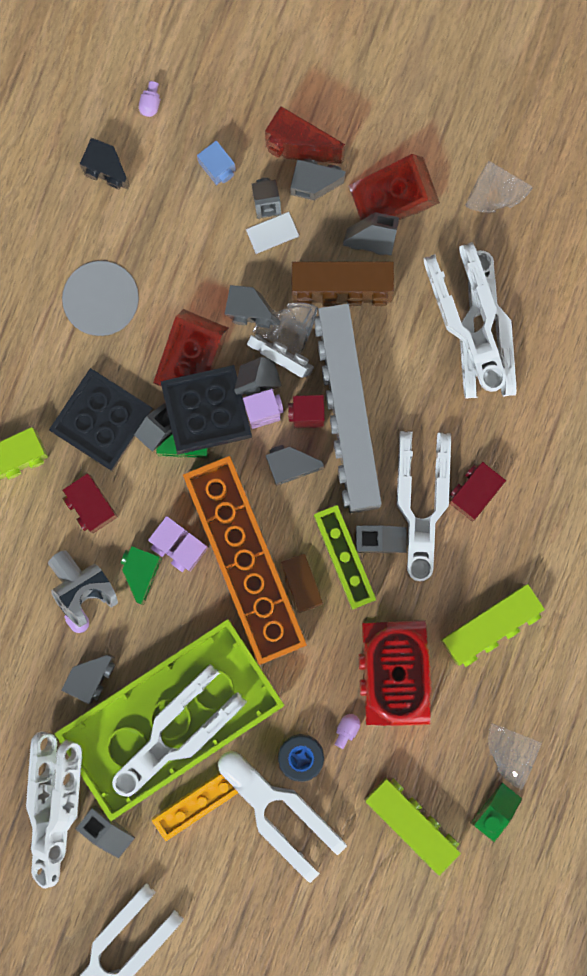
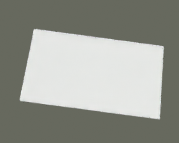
(272, 232)

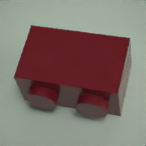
(307, 411)
(477, 490)
(89, 504)

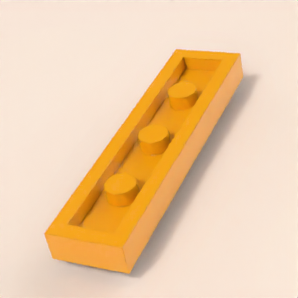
(193, 806)

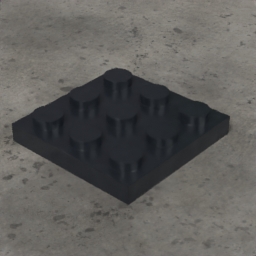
(205, 410)
(100, 419)

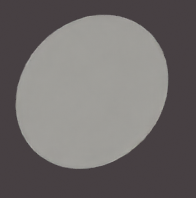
(100, 298)

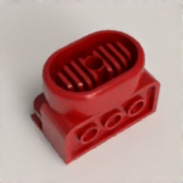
(385, 648)

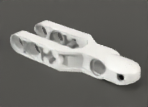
(503, 331)
(480, 344)
(422, 531)
(156, 753)
(259, 794)
(55, 807)
(115, 927)

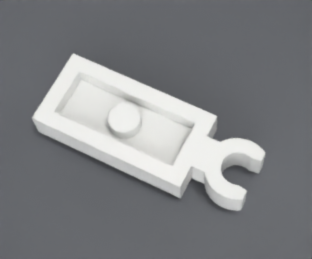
(278, 353)

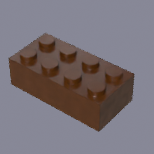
(343, 282)

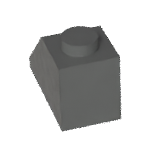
(266, 198)
(155, 428)
(291, 464)

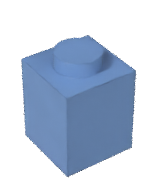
(216, 163)

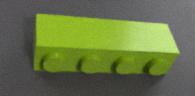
(21, 452)
(344, 557)
(492, 625)
(412, 825)

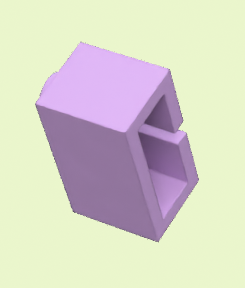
(263, 408)
(177, 544)

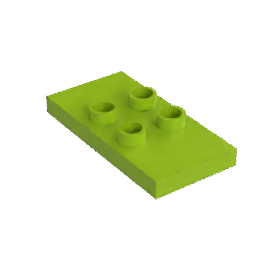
(125, 721)

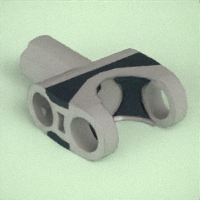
(79, 586)

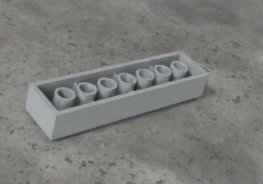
(348, 407)

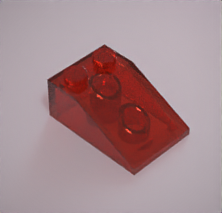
(299, 140)
(396, 189)
(191, 347)

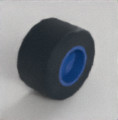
(304, 765)

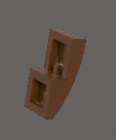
(302, 583)

